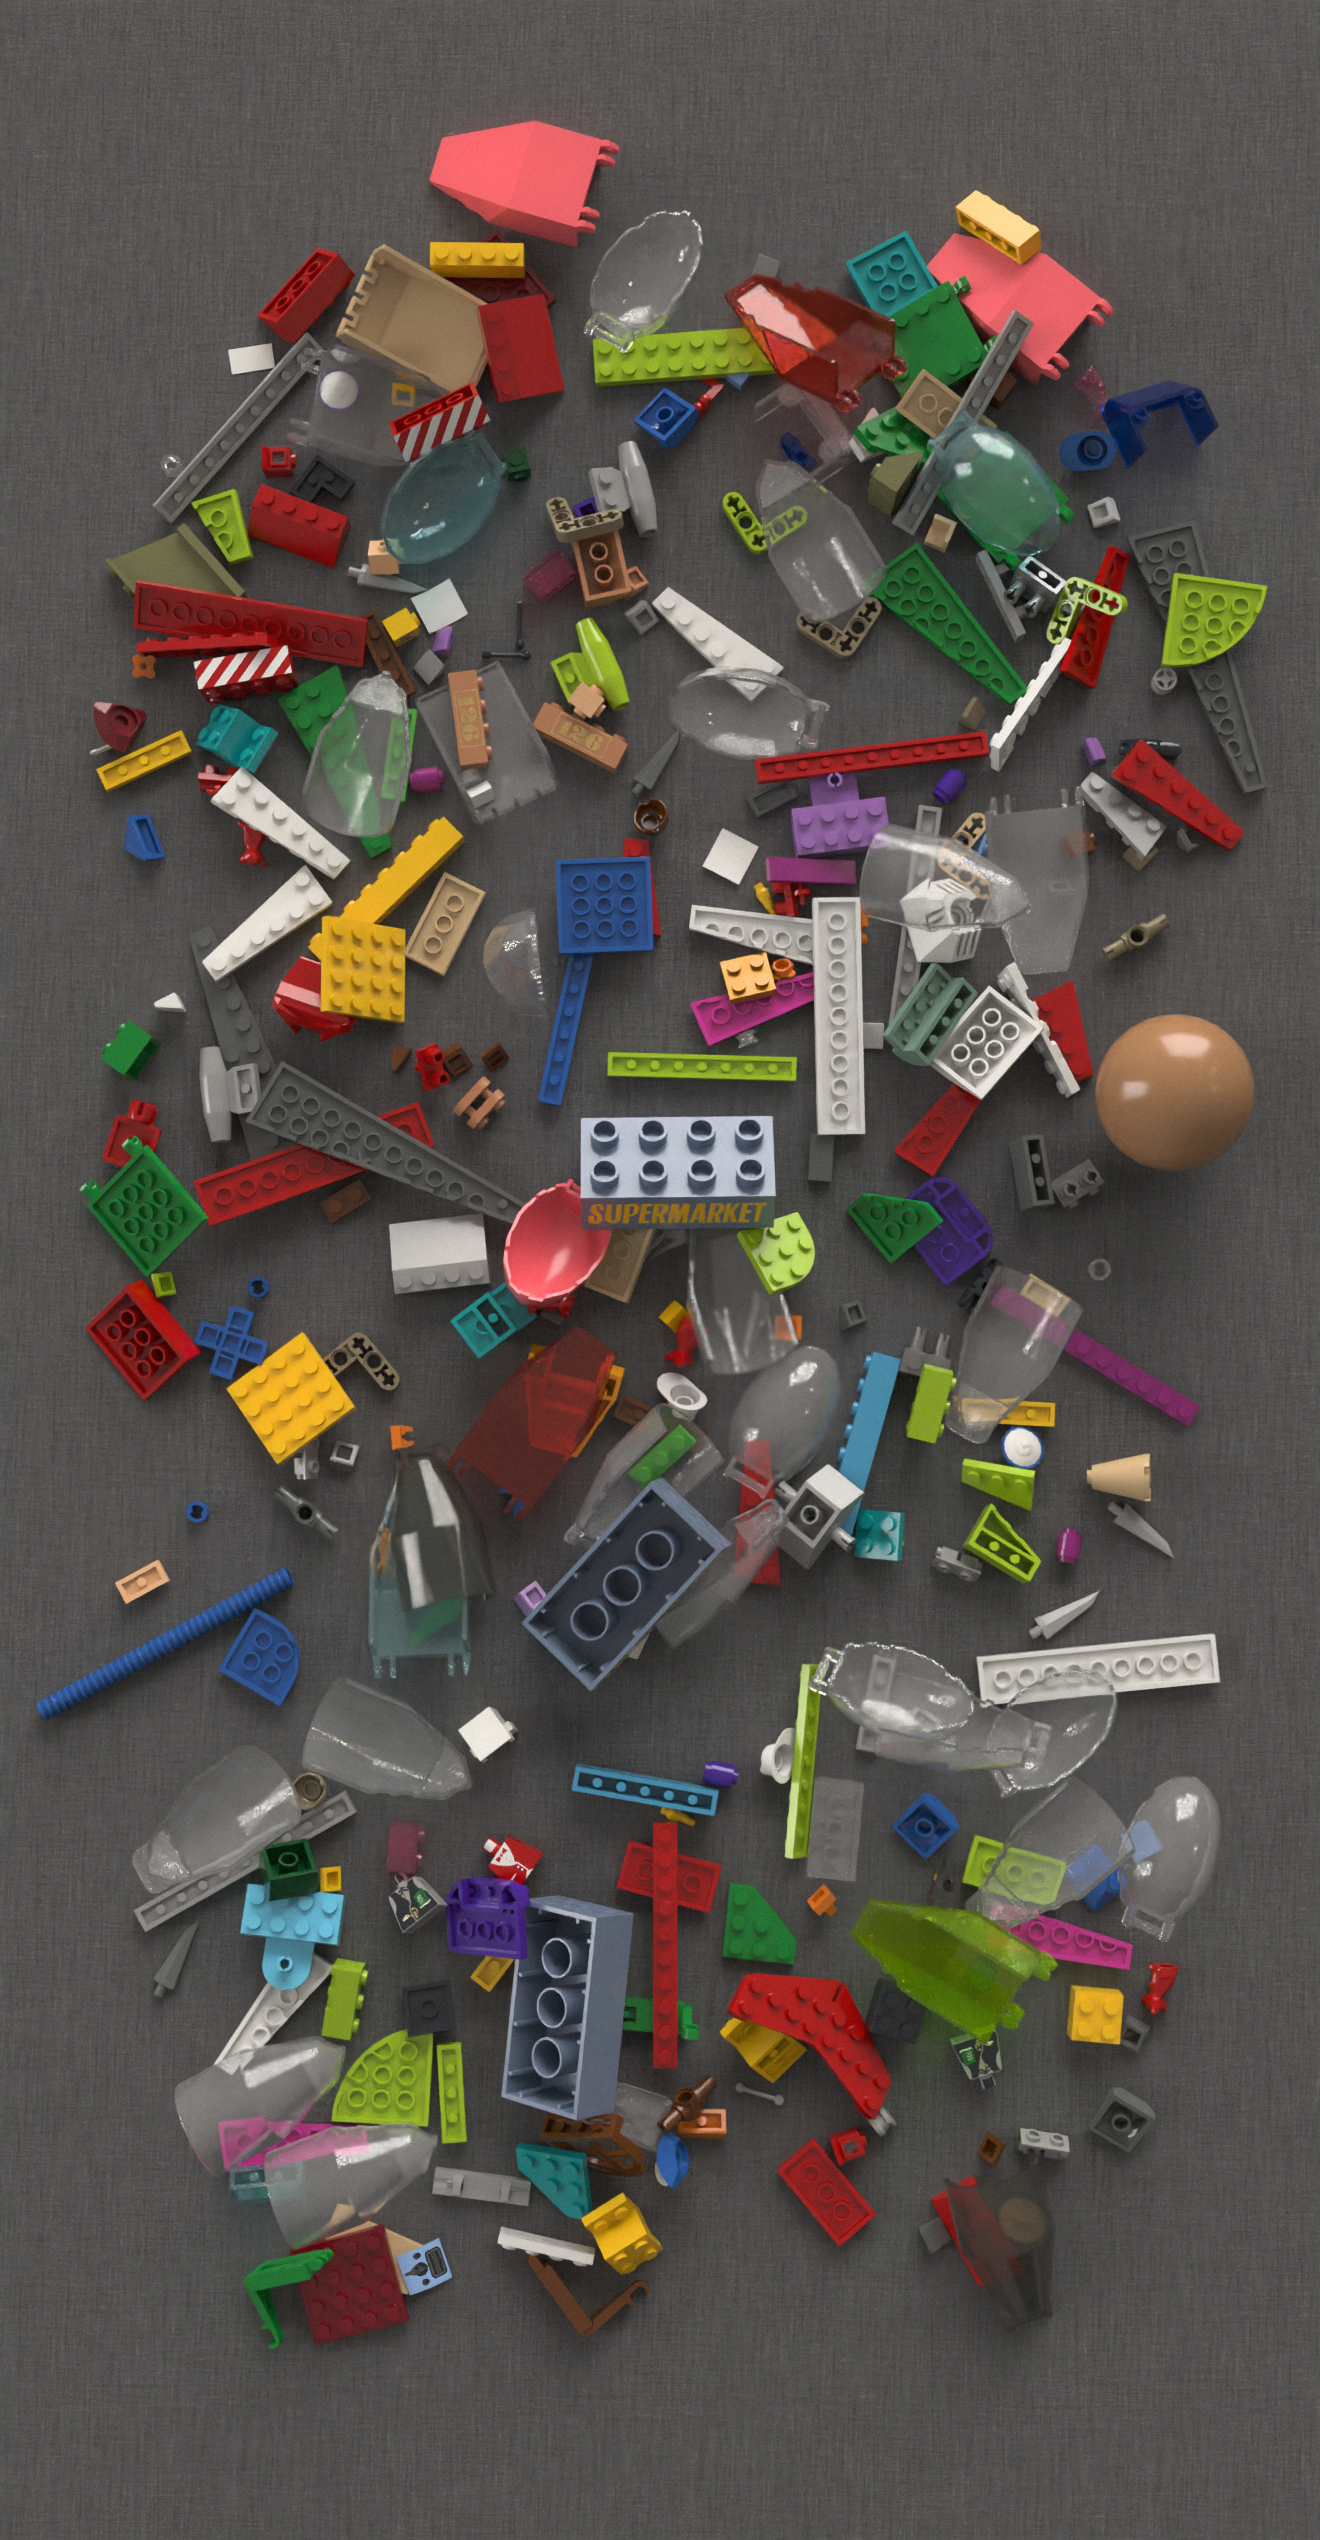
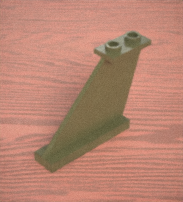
(176, 562)

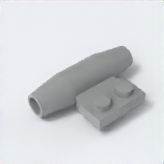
(627, 489)
(225, 1092)

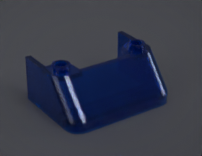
(1131, 411)

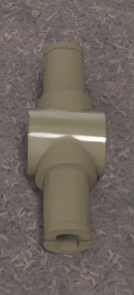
(1126, 944)

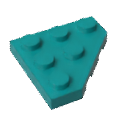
(559, 2175)

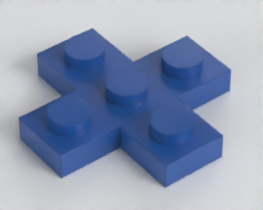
(232, 1342)

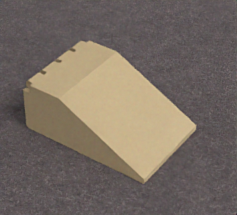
(415, 321)

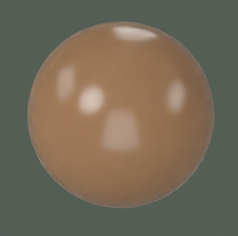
(1174, 1092)

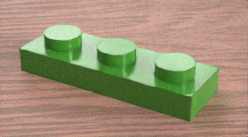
(662, 1456)

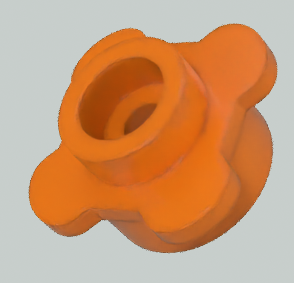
(148, 661)
(783, 969)

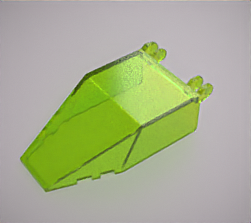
(952, 1962)

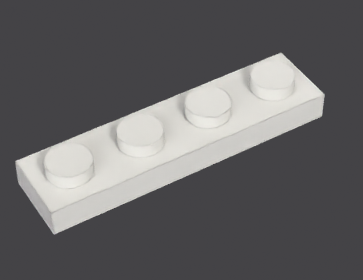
(537, 2244)

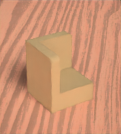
(940, 533)

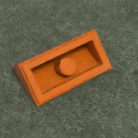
(709, 2125)

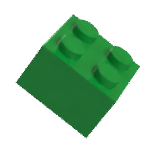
(130, 1050)

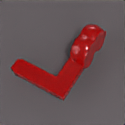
(706, 399)

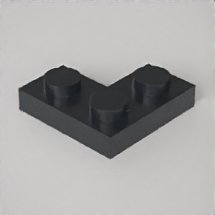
(322, 476)

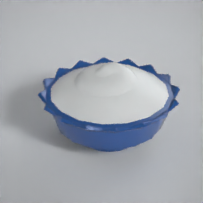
(1022, 1447)

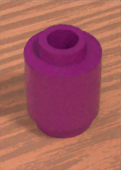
(427, 779)
(1068, 1546)

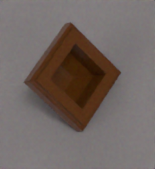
(494, 1057)
(991, 2149)

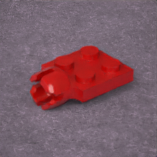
(137, 1122)

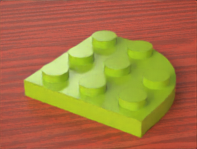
(780, 1253)

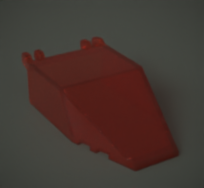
(817, 337)
(538, 1417)

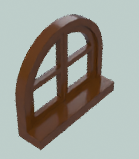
(602, 2128)

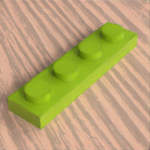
(451, 2092)

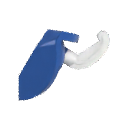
(671, 2161)

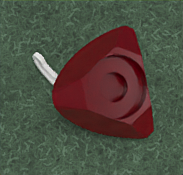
(117, 725)

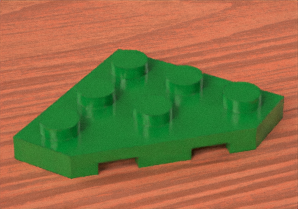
(893, 435)
(893, 1222)
(755, 1929)

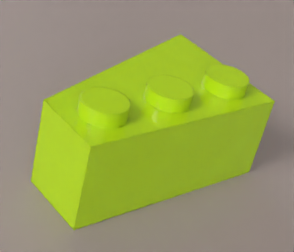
(930, 1404)
(1001, 1546)
(344, 1999)

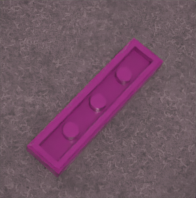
(811, 871)

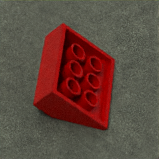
(520, 348)
(142, 1339)

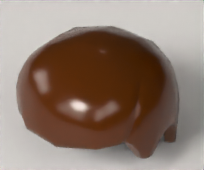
(651, 817)

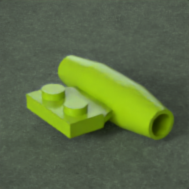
(592, 666)

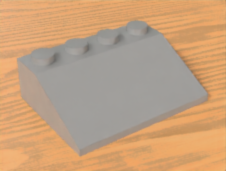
(439, 1254)

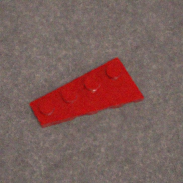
(1062, 1015)

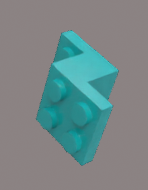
(236, 738)
(492, 1320)

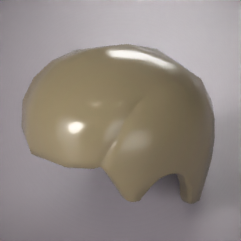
(311, 1790)

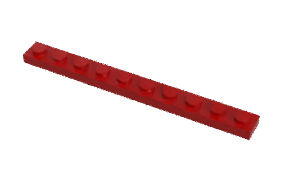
(871, 757)
(664, 1944)

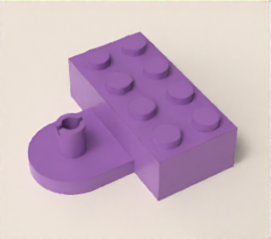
(837, 819)

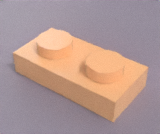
(142, 1581)

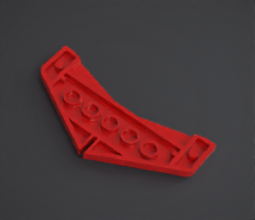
(825, 2019)

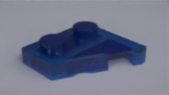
(797, 453)

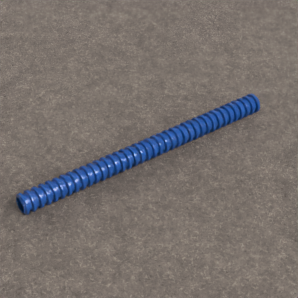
(164, 1644)

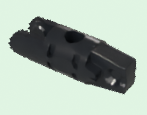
(1164, 749)
(978, 1285)

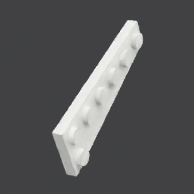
(710, 637)
(263, 811)
(280, 915)
(765, 932)
(273, 2009)

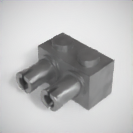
(1036, 585)
(1075, 1184)
(914, 1357)

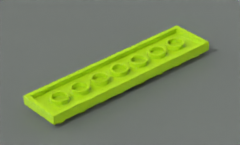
(679, 358)

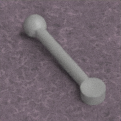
(778, 2099)

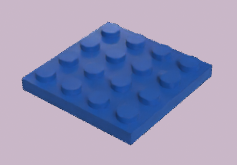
(604, 905)

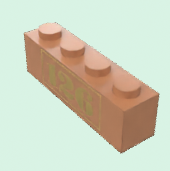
(468, 720)
(580, 737)

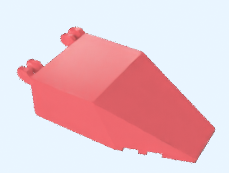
(525, 177)
(1035, 289)

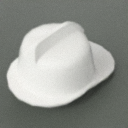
(681, 1393)
(778, 1757)

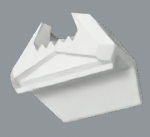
(944, 945)

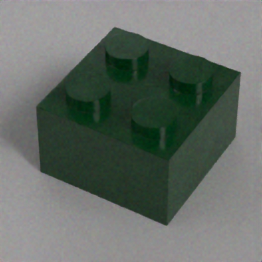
(288, 1870)

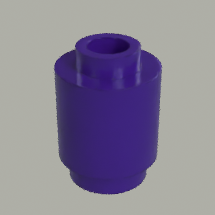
(949, 786)
(720, 1774)

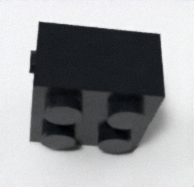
(894, 2013)

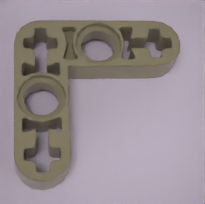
(570, 529)
(840, 637)
(354, 1354)

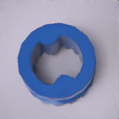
(251, 1289)
(190, 1510)

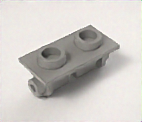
(308, 1465)
(967, 1568)
(1054, 2144)

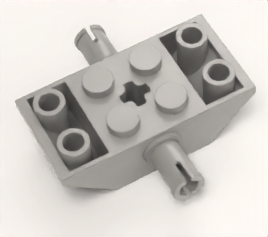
(832, 1499)

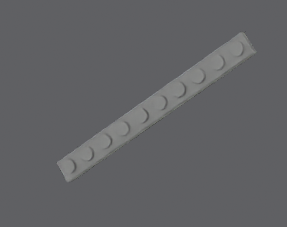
(974, 403)
(235, 430)
(907, 967)
(195, 1890)

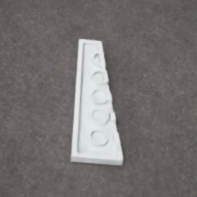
(1002, 743)
(1014, 985)

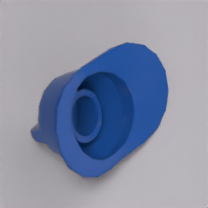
(1087, 451)

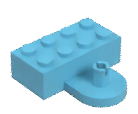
(291, 1931)

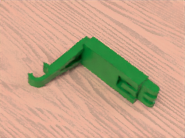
(642, 2017)
(279, 2273)

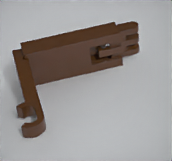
(570, 2304)

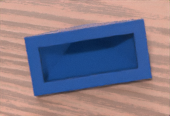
(142, 838)

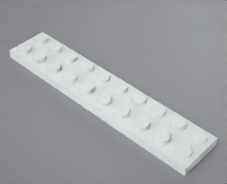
(838, 1015)
(1125, 1664)

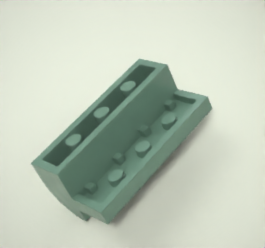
(929, 1016)

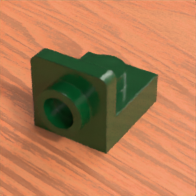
(517, 464)

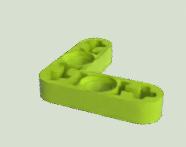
(749, 534)
(1076, 600)

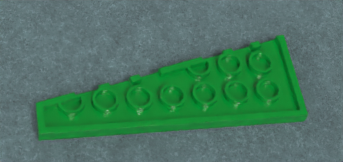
(932, 608)
(309, 711)

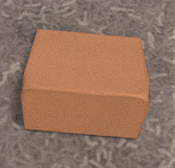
(637, 581)

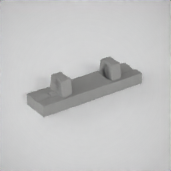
(992, 577)
(481, 2186)

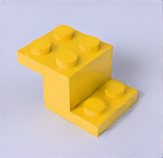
(762, 2048)
(622, 2234)

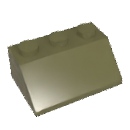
(892, 481)

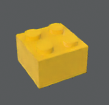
(1095, 2014)

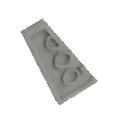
(1128, 818)

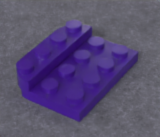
(962, 1235)
(487, 1917)

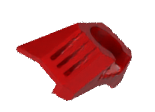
(300, 1002)

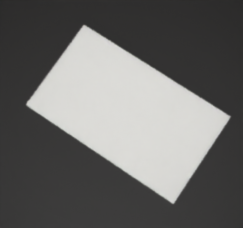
(251, 358)

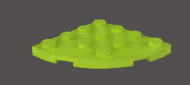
(1207, 618)
(388, 2083)

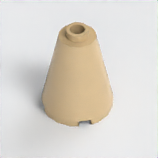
(1123, 1477)

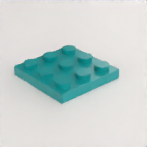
(891, 275)

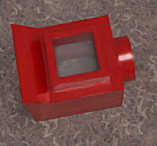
(278, 461)
(848, 2144)

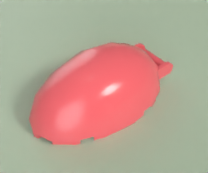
(548, 1250)

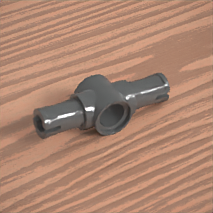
(296, 1504)

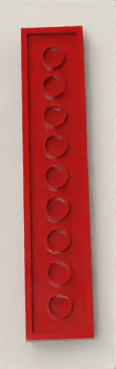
(204, 613)
(289, 1173)

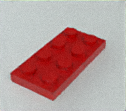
(695, 1876)
(826, 2191)

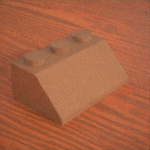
(601, 569)

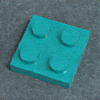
(879, 1535)

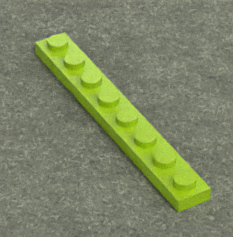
(702, 1067)
(803, 1766)

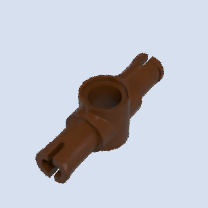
(687, 2104)

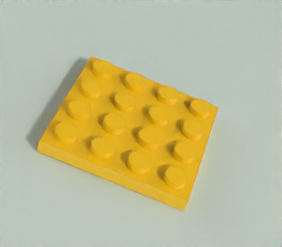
(363, 970)
(291, 1398)

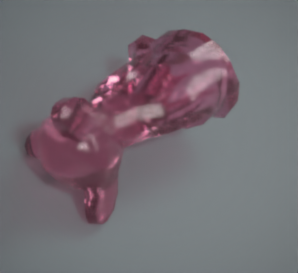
(1094, 387)

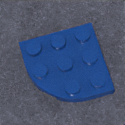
(264, 1657)

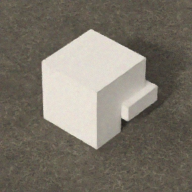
(487, 1733)

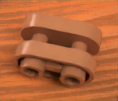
(479, 1117)

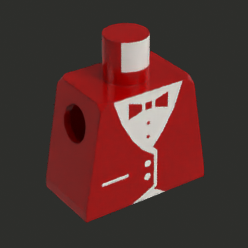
(512, 1858)

